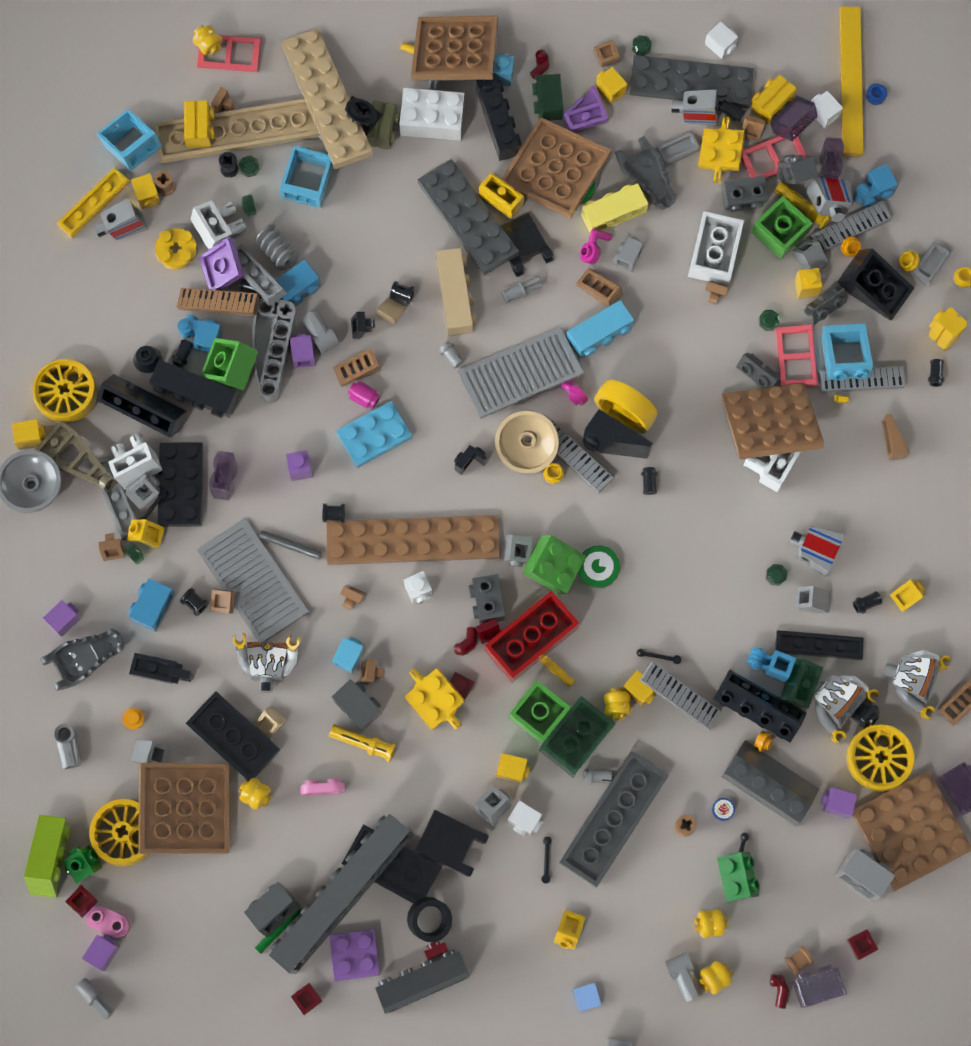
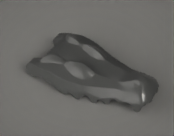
(649, 172)
(81, 657)

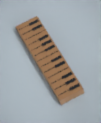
(218, 301)

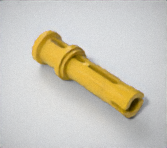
(802, 204)
(374, 743)

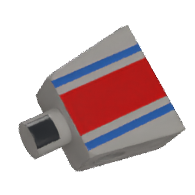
(698, 107)
(830, 197)
(121, 220)
(817, 548)

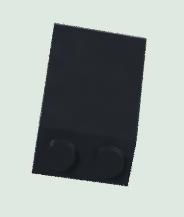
(875, 283)
(614, 438)

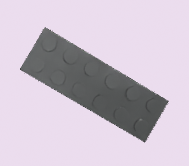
(672, 77)
(468, 217)
(613, 819)

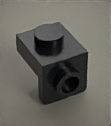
(464, 459)
(866, 714)

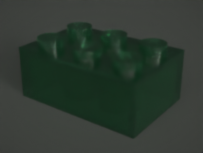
(577, 736)

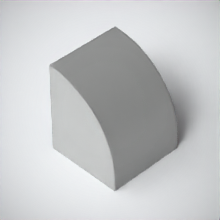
(810, 254)
(812, 599)
(149, 752)

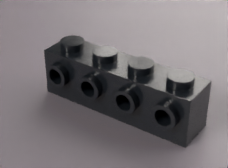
(497, 118)
(194, 389)
(141, 405)
(760, 706)

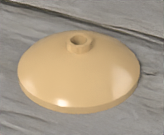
(523, 455)

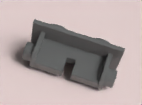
(833, 300)
(751, 366)

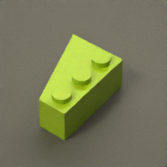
(47, 856)

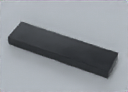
(819, 645)

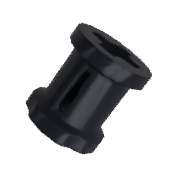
(228, 164)
(402, 292)
(333, 513)
(194, 602)

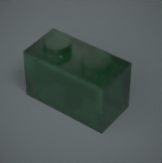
(548, 96)
(801, 683)

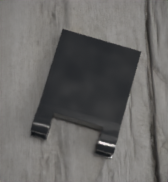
(527, 240)
(449, 841)

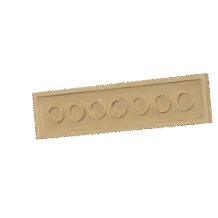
(326, 98)
(241, 130)

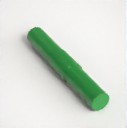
(268, 940)

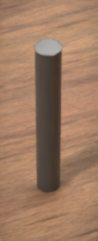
(290, 545)

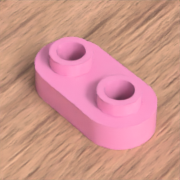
(332, 786)
(107, 922)

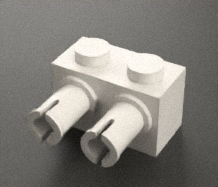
(210, 222)
(133, 464)
(775, 471)

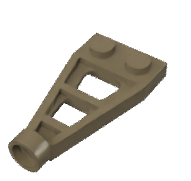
(58, 441)

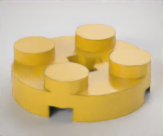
(184, 256)

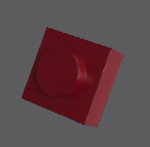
(487, 630)
(462, 684)
(81, 901)
(862, 944)
(435, 949)
(306, 999)

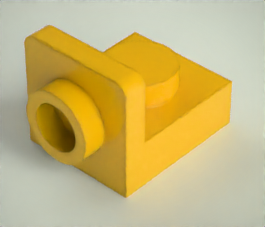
(146, 532)
(908, 594)
(569, 930)

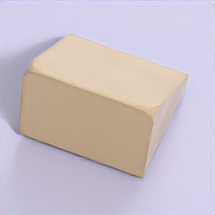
(390, 310)
(269, 722)

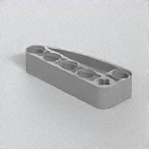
(266, 341)

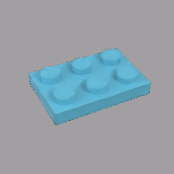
(374, 434)

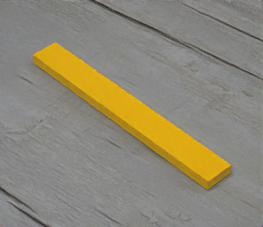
(851, 80)

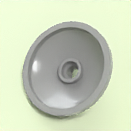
(24, 469)

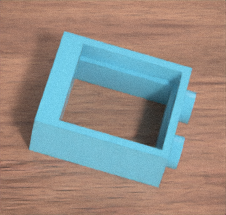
(136, 152)
(300, 194)
(846, 334)

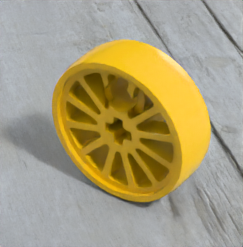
(72, 368)
(626, 405)
(889, 733)
(120, 825)

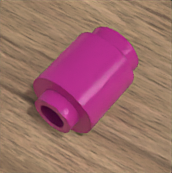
(363, 395)

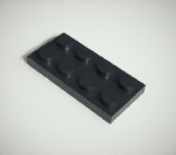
(183, 479)
(233, 736)
(406, 875)

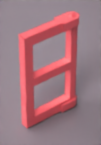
(227, 65)
(768, 145)
(797, 356)

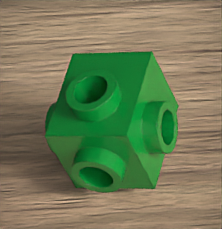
(81, 863)

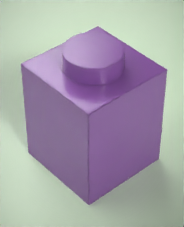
(302, 351)
(299, 465)
(62, 617)
(838, 802)
(101, 952)

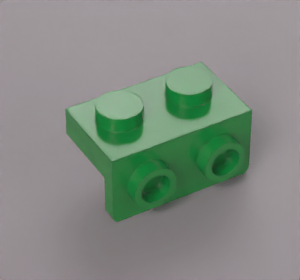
(738, 876)

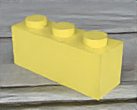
(614, 208)

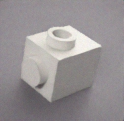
(722, 40)
(827, 108)
(418, 588)
(525, 819)

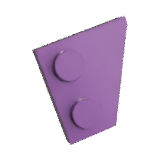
(586, 112)

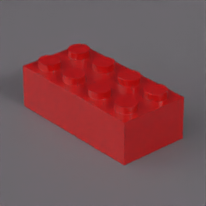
(531, 636)

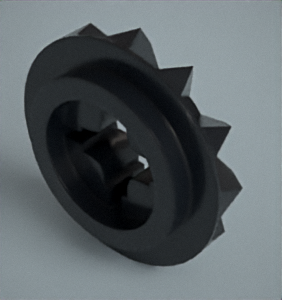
(364, 107)

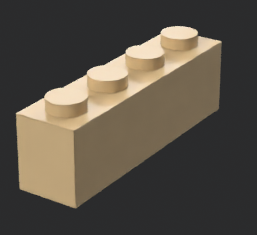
(454, 291)

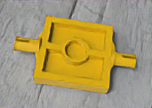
(721, 149)
(435, 699)

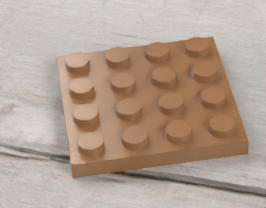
(455, 48)
(556, 167)
(772, 421)
(183, 808)
(912, 830)

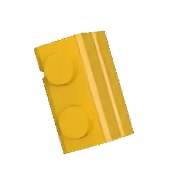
(773, 98)
(198, 123)
(501, 195)
(947, 328)

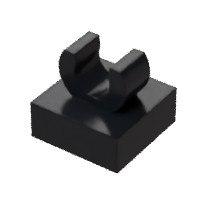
(361, 325)

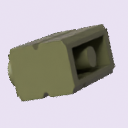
(383, 132)

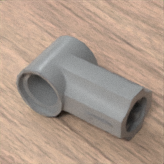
(322, 336)
(68, 748)
(682, 972)

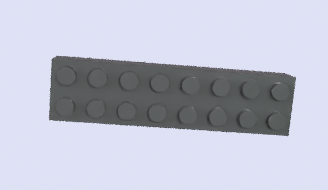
(341, 894)

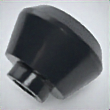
(146, 358)

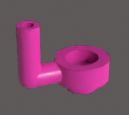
(591, 251)
(576, 395)

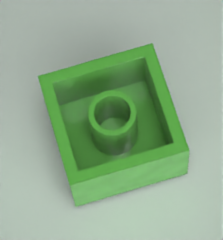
(781, 227)
(229, 363)
(554, 564)
(539, 712)

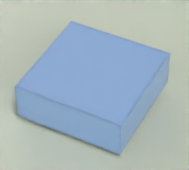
(587, 997)

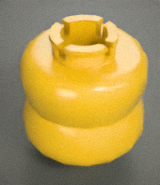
(207, 40)
(617, 704)
(255, 793)
(711, 923)
(715, 977)

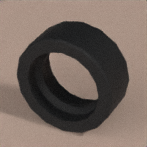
(444, 927)

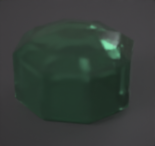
(641, 45)
(249, 166)
(248, 205)
(769, 320)
(134, 553)
(776, 575)

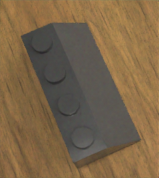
(771, 783)
(422, 982)

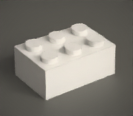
(432, 114)
(715, 248)

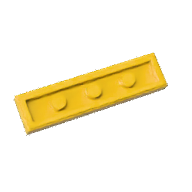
(93, 202)

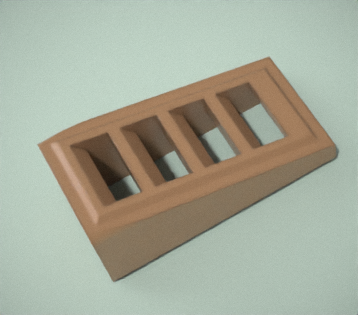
(609, 297)
(367, 370)
(894, 441)
(966, 708)

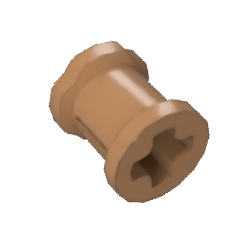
(169, 186)
(685, 818)
(799, 960)

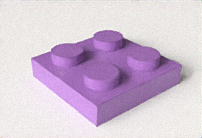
(221, 265)
(354, 955)

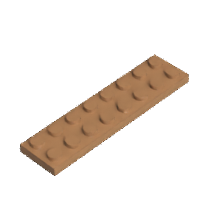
(412, 540)

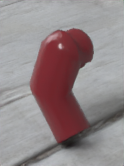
(542, 62)
(468, 644)
(782, 988)

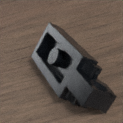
(158, 669)

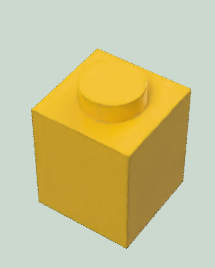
(611, 85)
(145, 191)
(808, 283)
(28, 433)
(638, 691)
(512, 768)

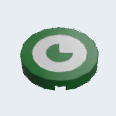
(599, 567)

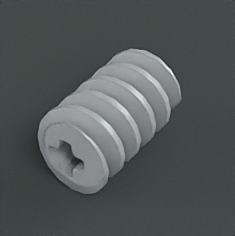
(275, 248)

